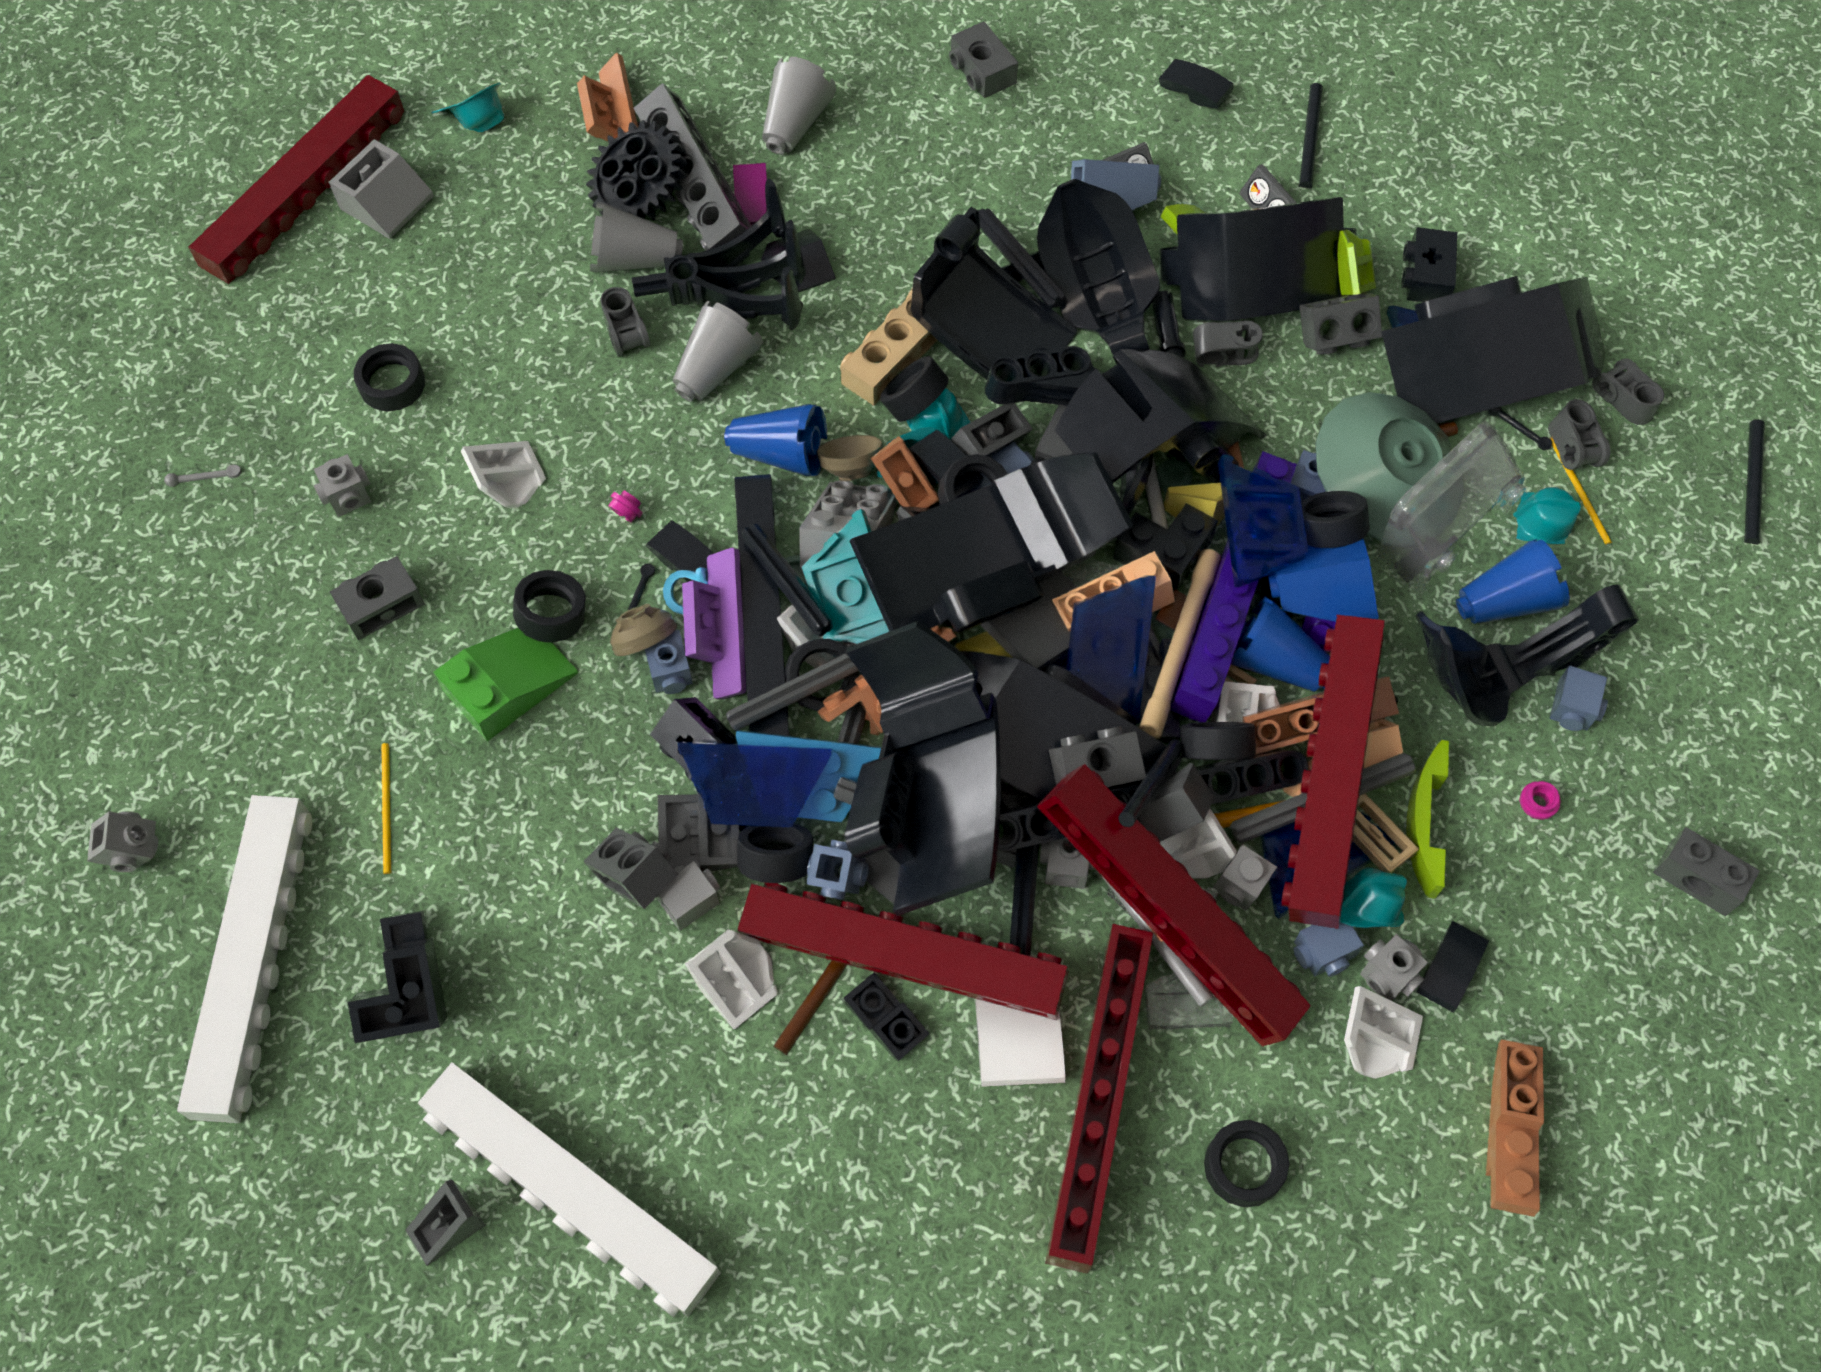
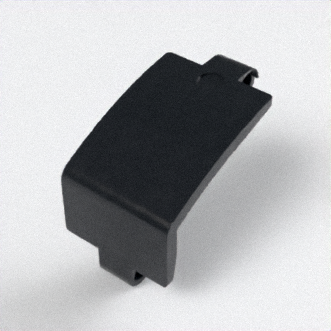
(1255, 260)
(978, 305)

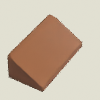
(904, 475)

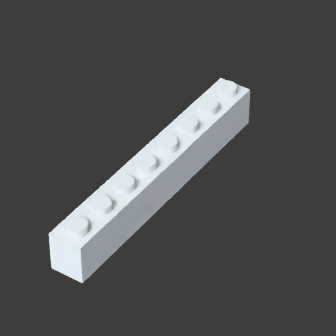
(245, 961)
(570, 1190)

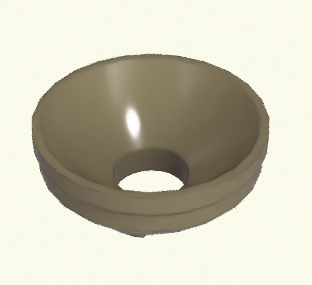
(849, 456)
(641, 629)

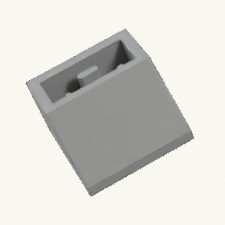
(380, 189)

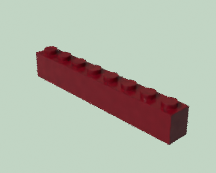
(296, 180)
(1336, 772)
(1175, 907)
(905, 951)
(1099, 1100)

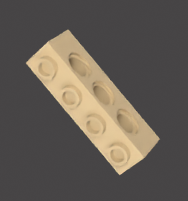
(893, 344)

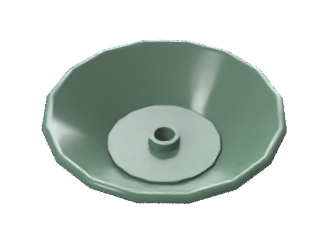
(1377, 450)

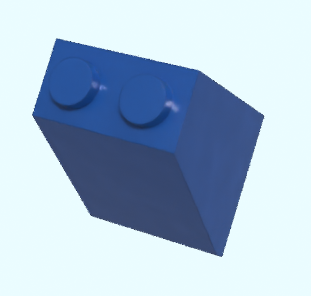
(1328, 583)

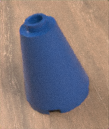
(780, 438)
(1516, 586)
(1279, 648)

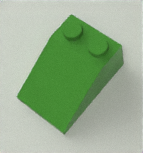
(503, 679)

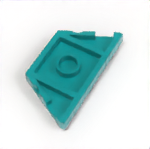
(842, 588)

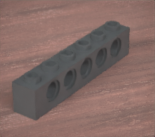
(705, 190)

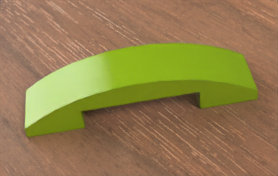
(1428, 861)

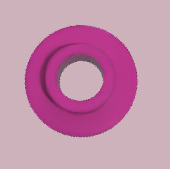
(625, 505)
(1547, 792)

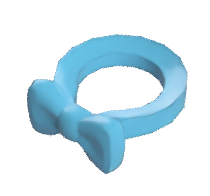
(699, 575)

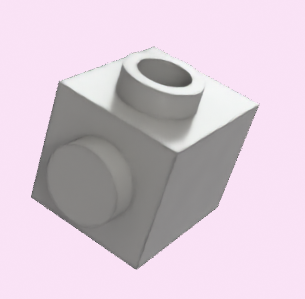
(1244, 878)
(689, 895)

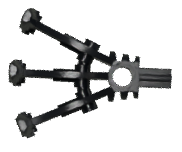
(719, 278)

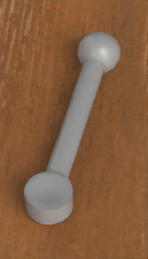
(172, 479)

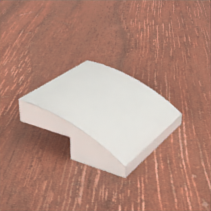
(1018, 1047)

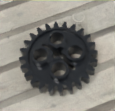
(638, 170)

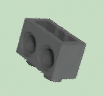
(1341, 314)
(631, 866)

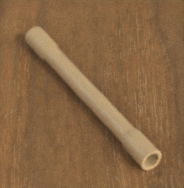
(1159, 704)

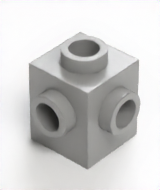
(342, 485)
(122, 841)
(1064, 864)
(1393, 967)

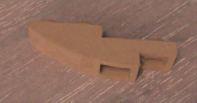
(1294, 721)
(1515, 1127)

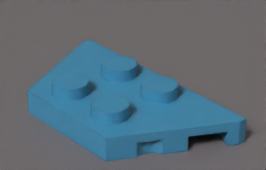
(844, 762)

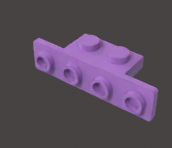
(716, 623)

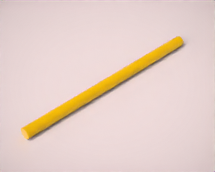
(1585, 500)
(386, 809)

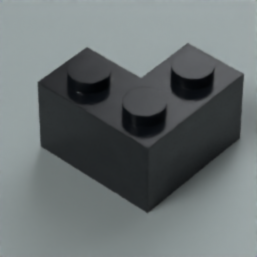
(1175, 547)
(410, 1003)

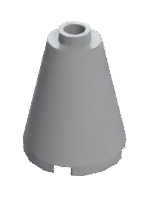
(794, 103)
(630, 241)
(714, 351)

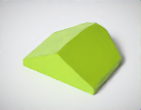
(1355, 264)

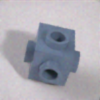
(824, 868)

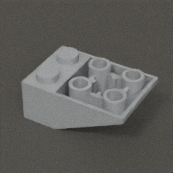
(835, 510)

